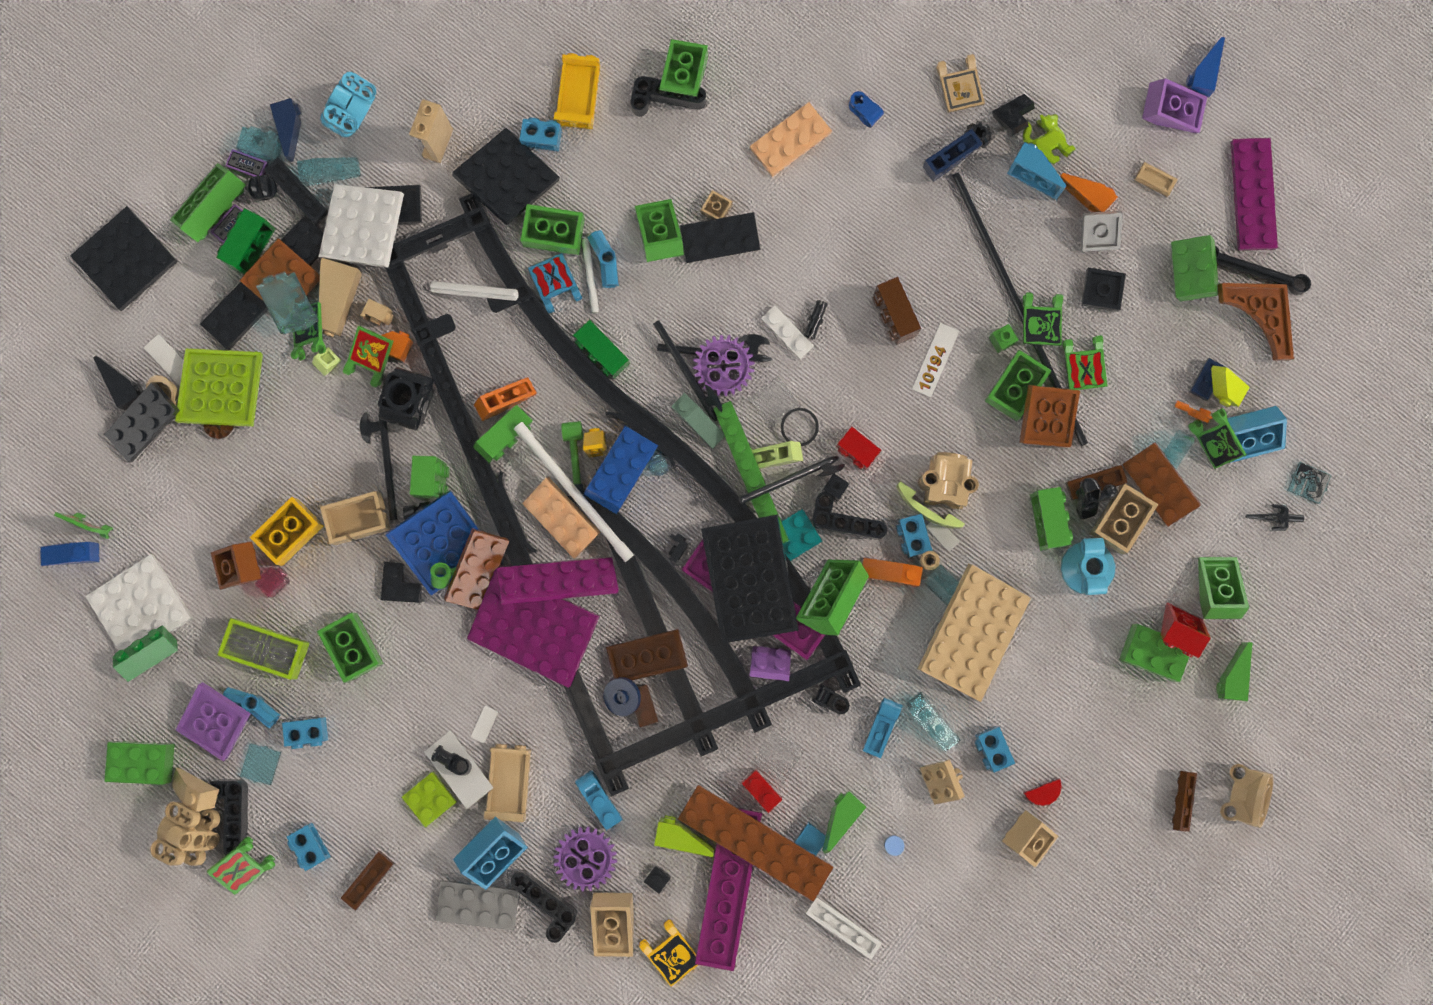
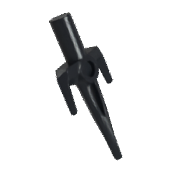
(1282, 517)

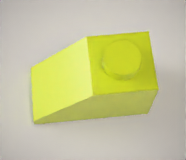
(1228, 386)

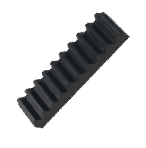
(296, 191)

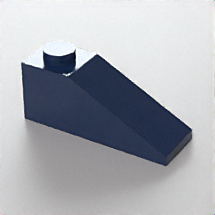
(288, 124)
(951, 155)

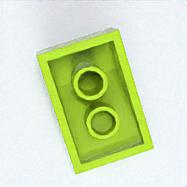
(677, 836)

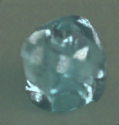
(658, 465)

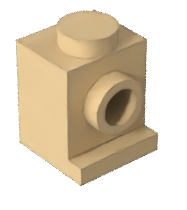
(377, 313)

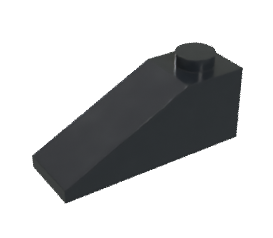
(122, 388)

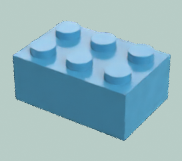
(490, 853)

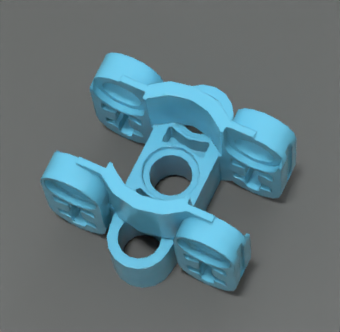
(348, 104)

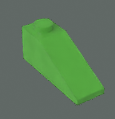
(1236, 677)
(842, 817)

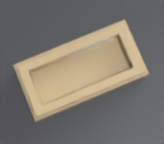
(1155, 179)

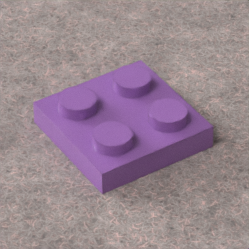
(770, 663)

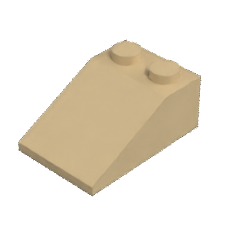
(612, 924)

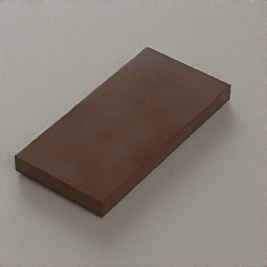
(647, 656)

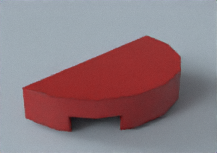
(1045, 793)

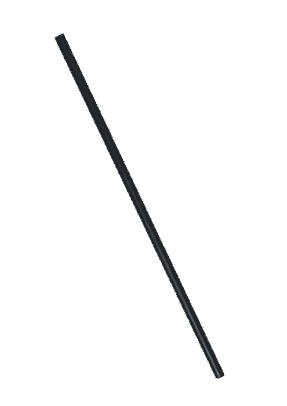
(1009, 287)

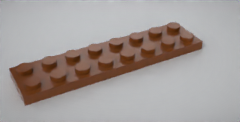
(755, 842)

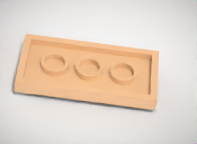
(790, 139)
(561, 517)

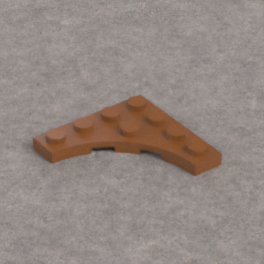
(1268, 307)

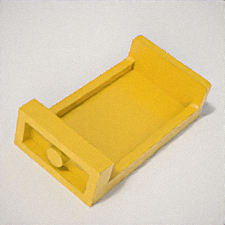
(578, 91)

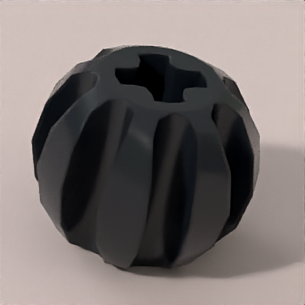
(981, 130)
(262, 188)

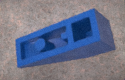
(1205, 76)
(70, 554)

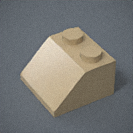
(1030, 838)

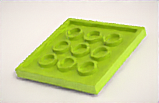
(219, 387)

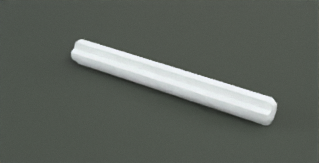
(474, 291)

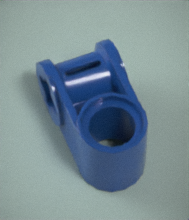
(867, 110)

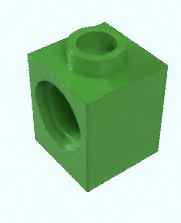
(1003, 338)

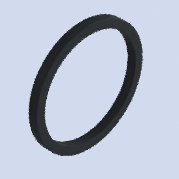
(800, 409)

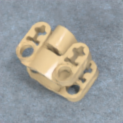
(186, 834)

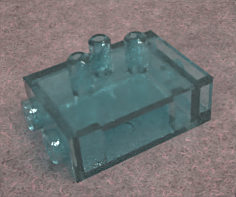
(287, 302)

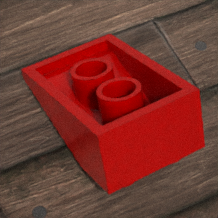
(1184, 631)

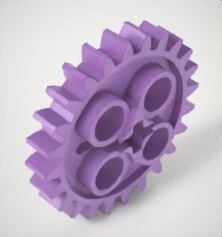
(722, 347)
(575, 874)

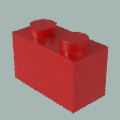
(858, 448)
(762, 790)

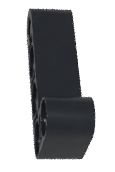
(651, 94)
(849, 521)
(230, 817)
(541, 902)

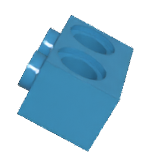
(539, 139)
(920, 535)
(305, 728)
(998, 747)
(313, 844)

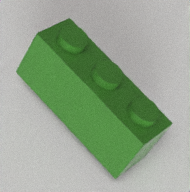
(502, 434)

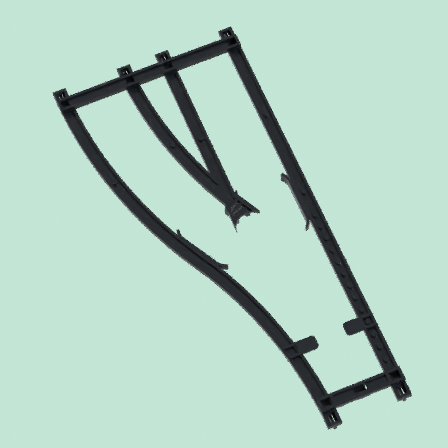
(696, 723)

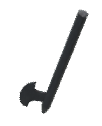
(752, 340)
(712, 398)
(366, 430)
(825, 465)

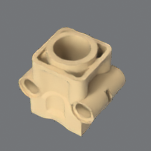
(948, 477)

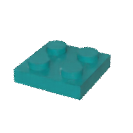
(801, 535)

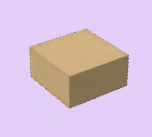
(716, 206)

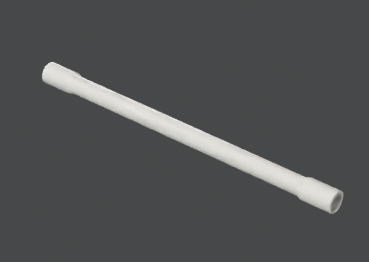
(619, 546)

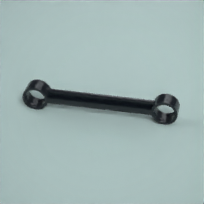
(1263, 272)

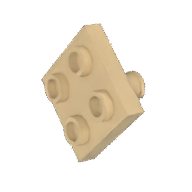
(942, 781)

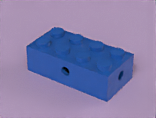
(620, 470)

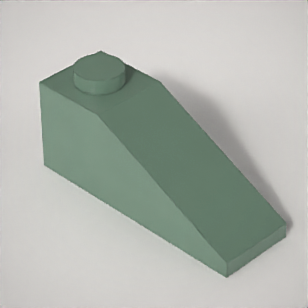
(697, 420)

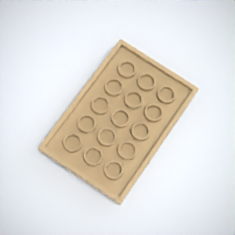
(974, 632)

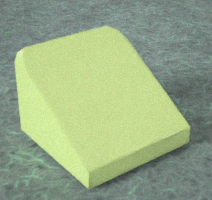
(326, 361)

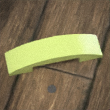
(907, 495)

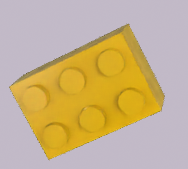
(286, 531)

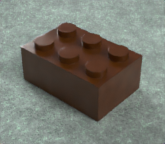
(896, 311)

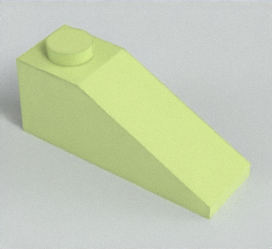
(778, 454)

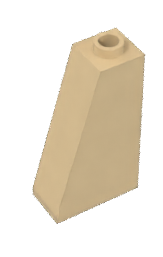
(336, 294)

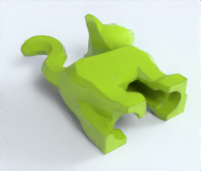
(1051, 140)

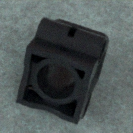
(413, 412)

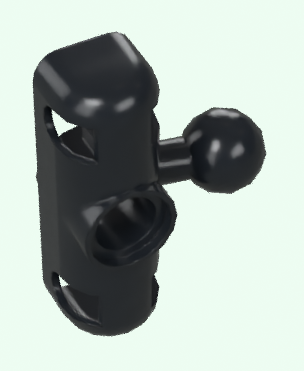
(1090, 495)

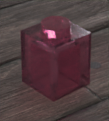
(272, 581)

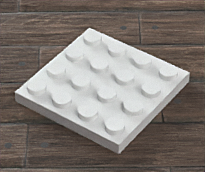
(361, 225)
(138, 603)

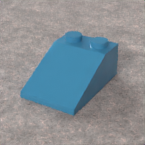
(1036, 171)

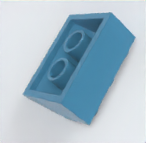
(1260, 431)

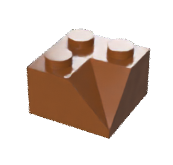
(235, 565)

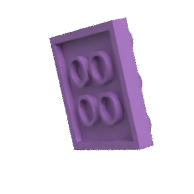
(213, 721)

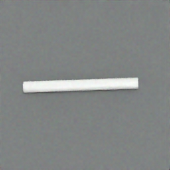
(590, 276)

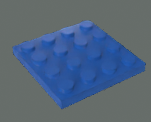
(433, 537)

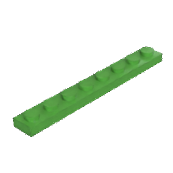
(746, 462)

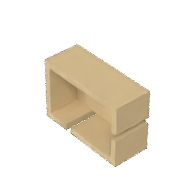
(355, 518)

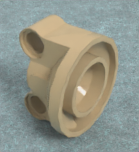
(1249, 796)

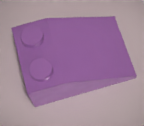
(1174, 106)

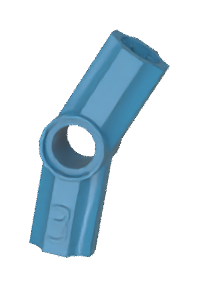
(608, 269)
(261, 711)

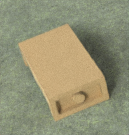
(432, 129)
(510, 781)

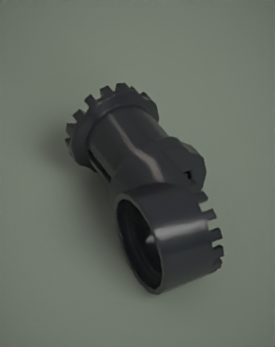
(451, 761)

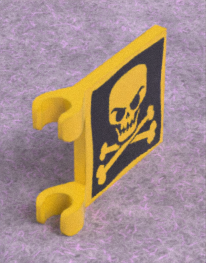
(673, 956)

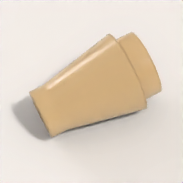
(927, 556)

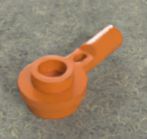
(1202, 414)

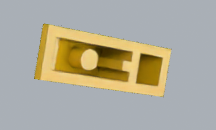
(595, 443)

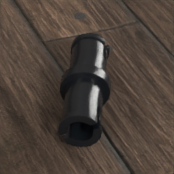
(815, 319)

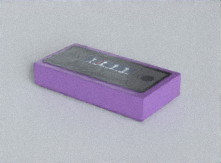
(246, 164)
(226, 223)

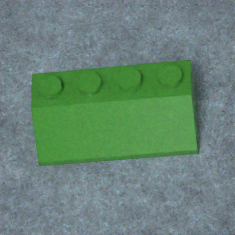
(208, 202)
(833, 596)

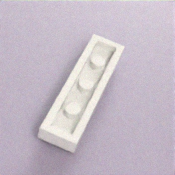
(843, 928)

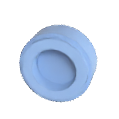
(894, 845)

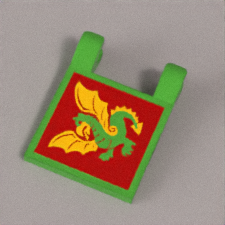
(369, 352)

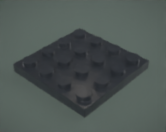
(505, 176)
(124, 258)

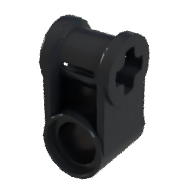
(830, 699)

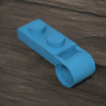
(882, 727)
(598, 800)

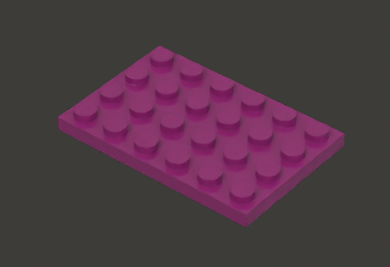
(536, 634)

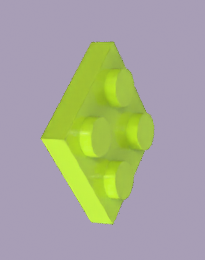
(429, 799)

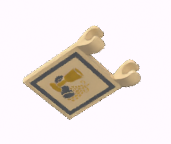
(961, 88)

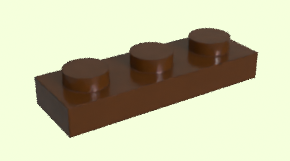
(1113, 476)
(1184, 801)
(367, 880)

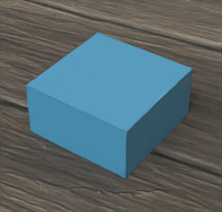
(811, 839)

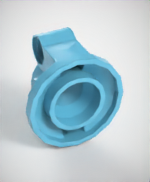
(1074, 567)

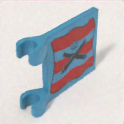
(552, 279)

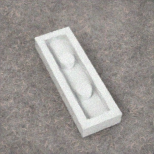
(787, 332)

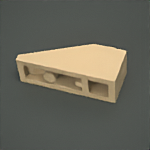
(194, 791)

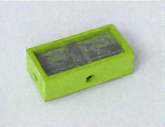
(263, 649)

